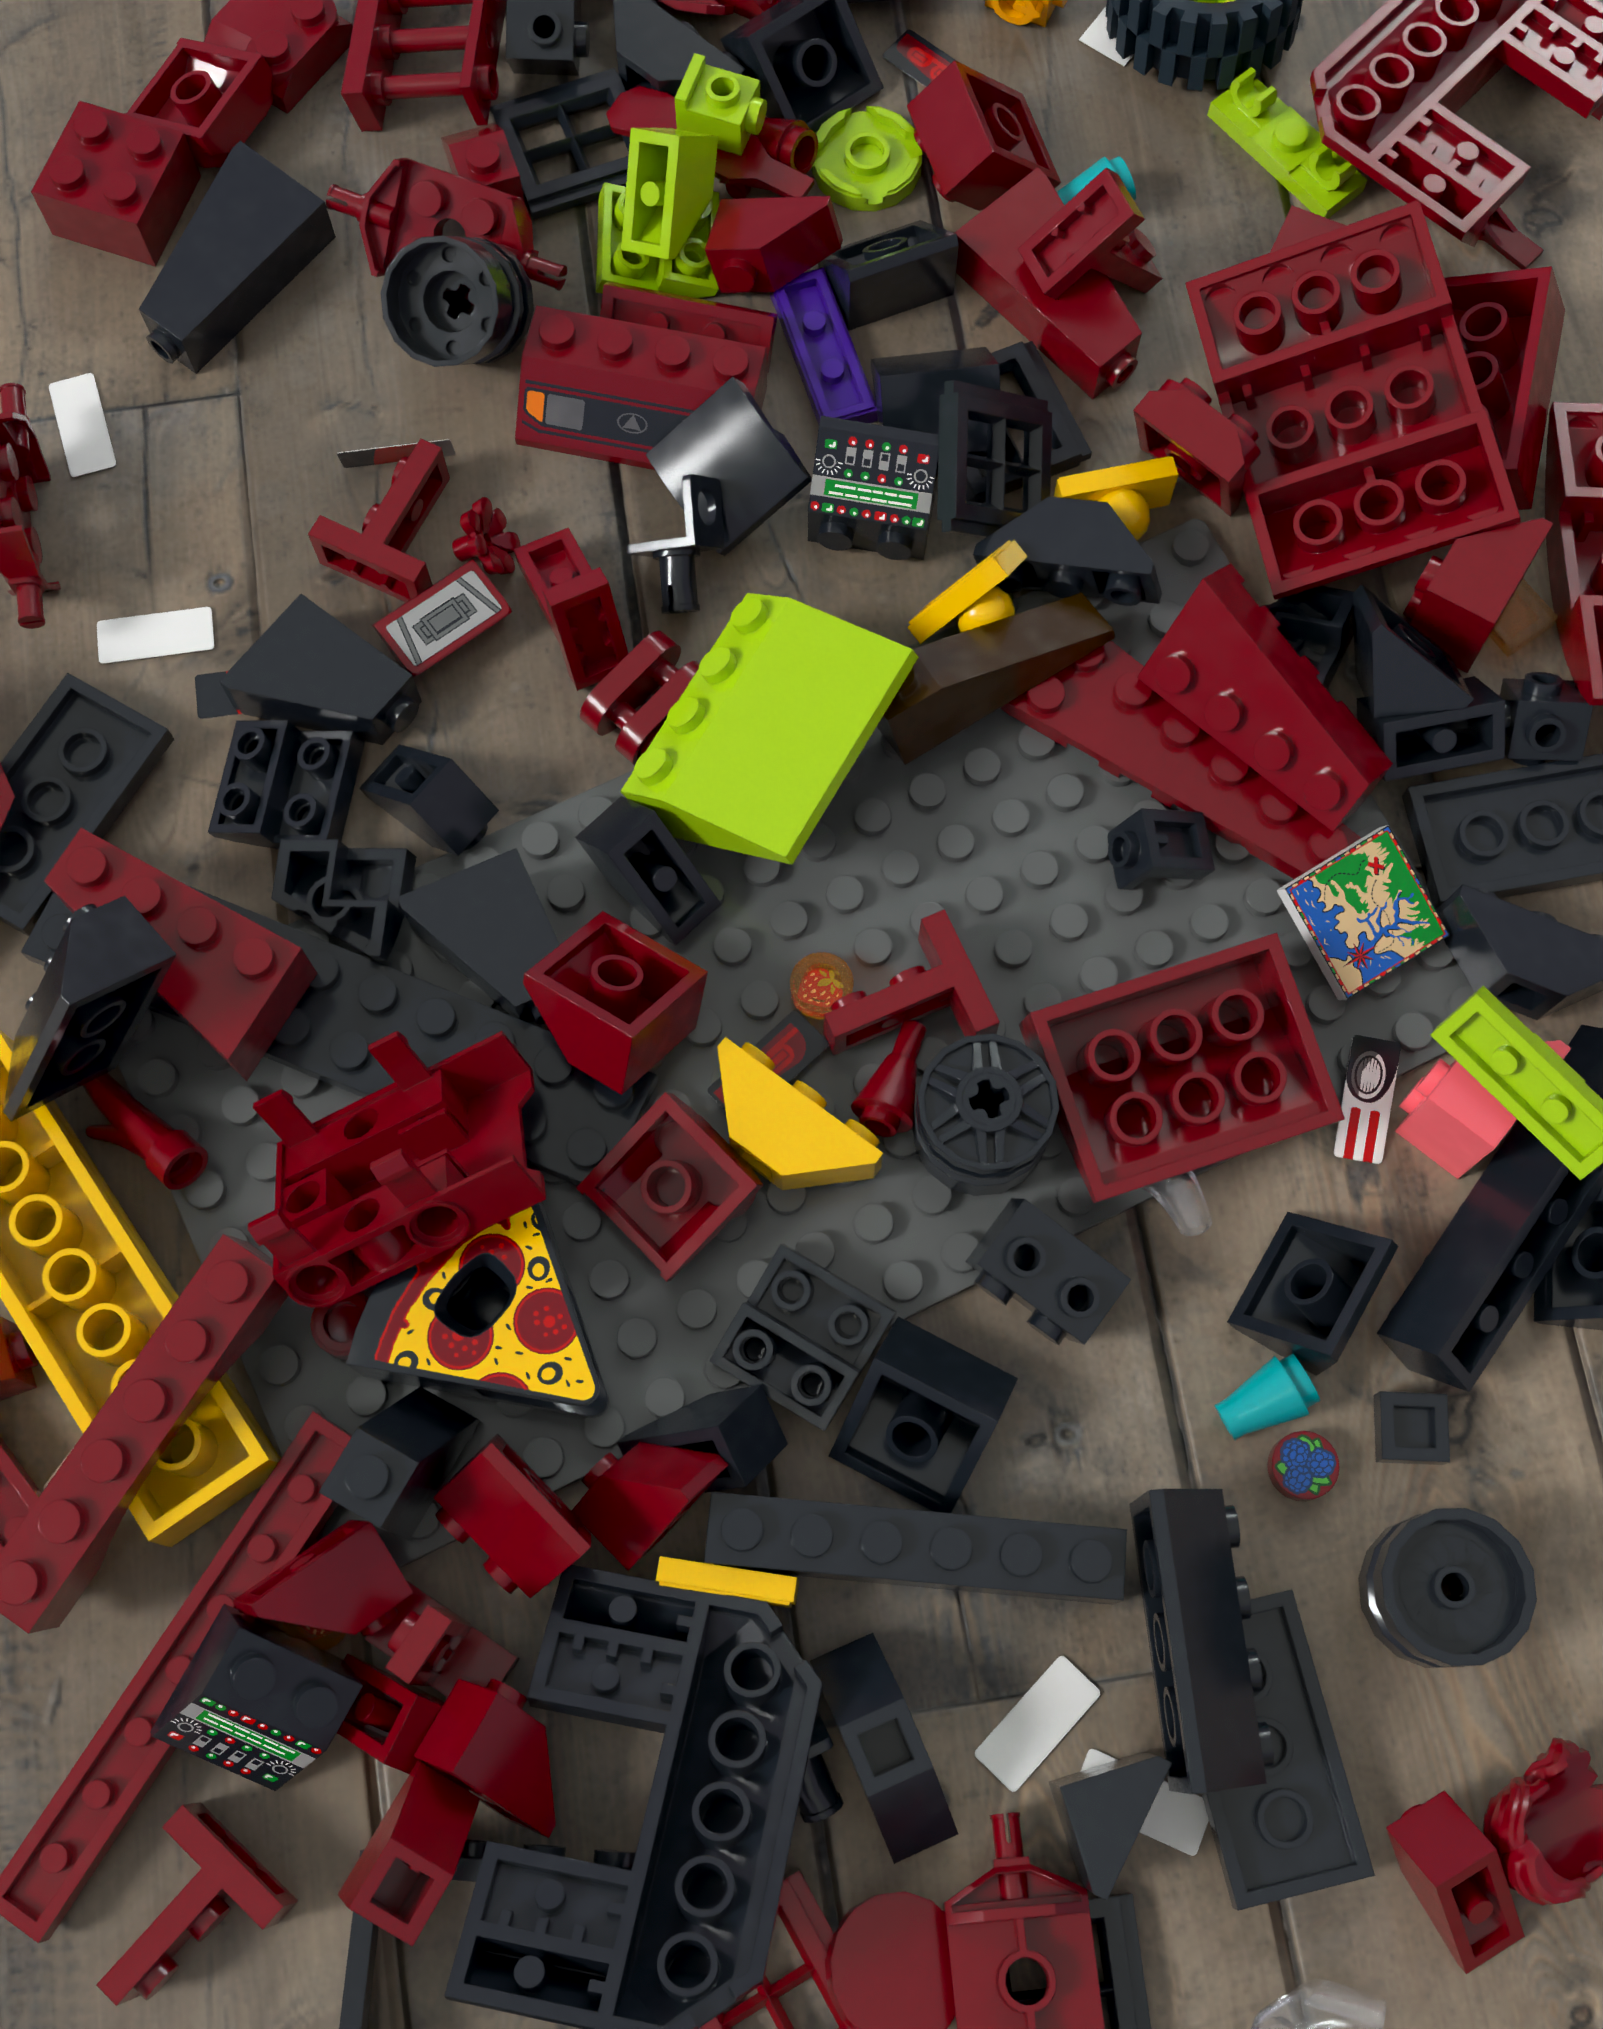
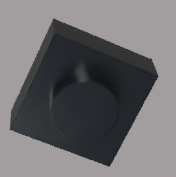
(1411, 1428)

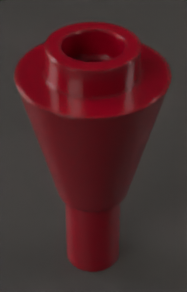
(889, 1095)

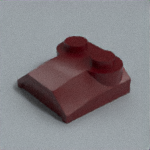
(293, 36)
(210, 96)
(1205, 444)
(672, 1184)

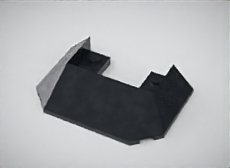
(716, 1837)

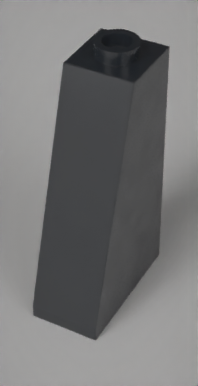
(233, 258)

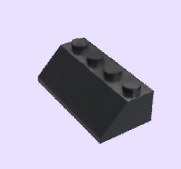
(1199, 1640)

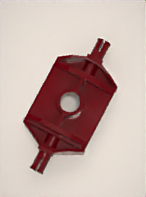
(417, 202)
(20, 545)
(1018, 1915)

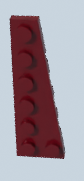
(1139, 734)

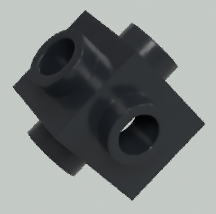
(1544, 719)

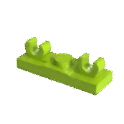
(1286, 145)
(1527, 1079)

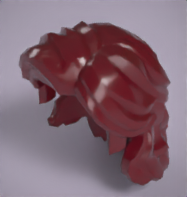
(1550, 1826)

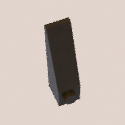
(986, 668)

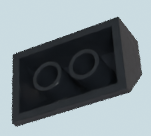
(85, 1004)

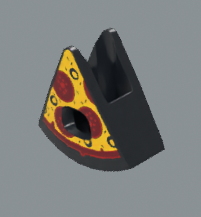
(486, 1323)

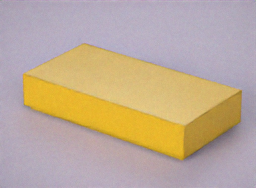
(724, 1580)

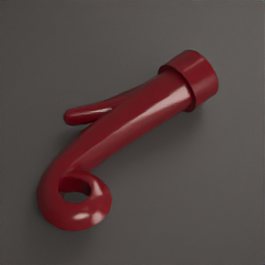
(169, 1153)

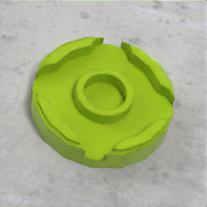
(867, 159)

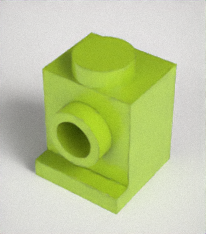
(720, 105)

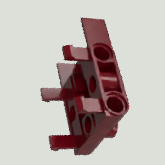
(397, 1169)

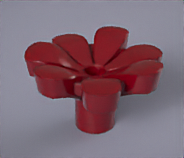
(486, 538)

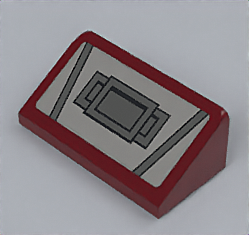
(442, 618)

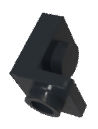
(1160, 846)

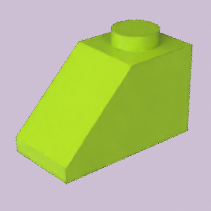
(666, 188)

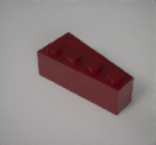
(1263, 701)
(228, 974)

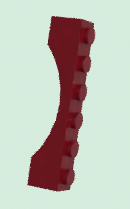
(80, 1509)

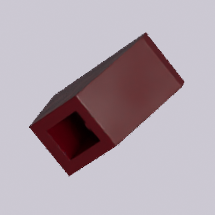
(411, 1854)

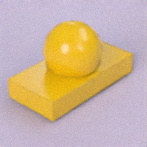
(1127, 488)
(973, 597)

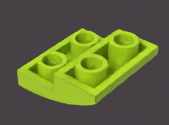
(685, 275)

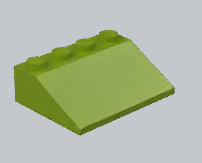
(768, 728)

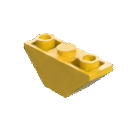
(786, 1128)

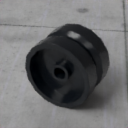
(1488, 1583)

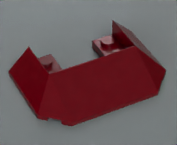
(1402, 76)

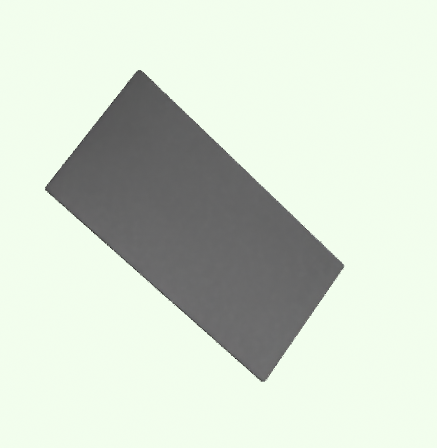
(981, 826)

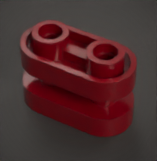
(629, 684)

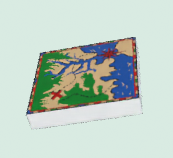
(1363, 913)

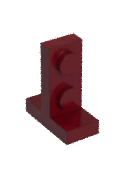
(1093, 233)
(388, 529)
(575, 605)
(916, 994)
(437, 1646)
(200, 1905)

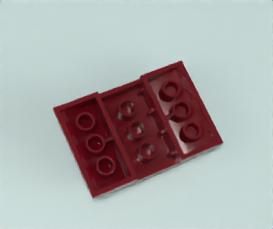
(1357, 401)

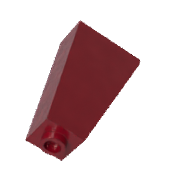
(1082, 330)

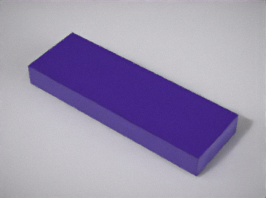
(823, 349)

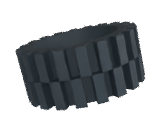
(1202, 36)

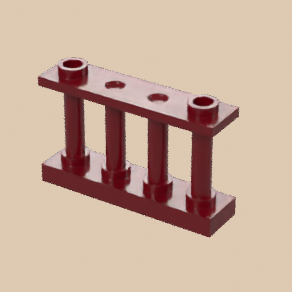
(379, 41)

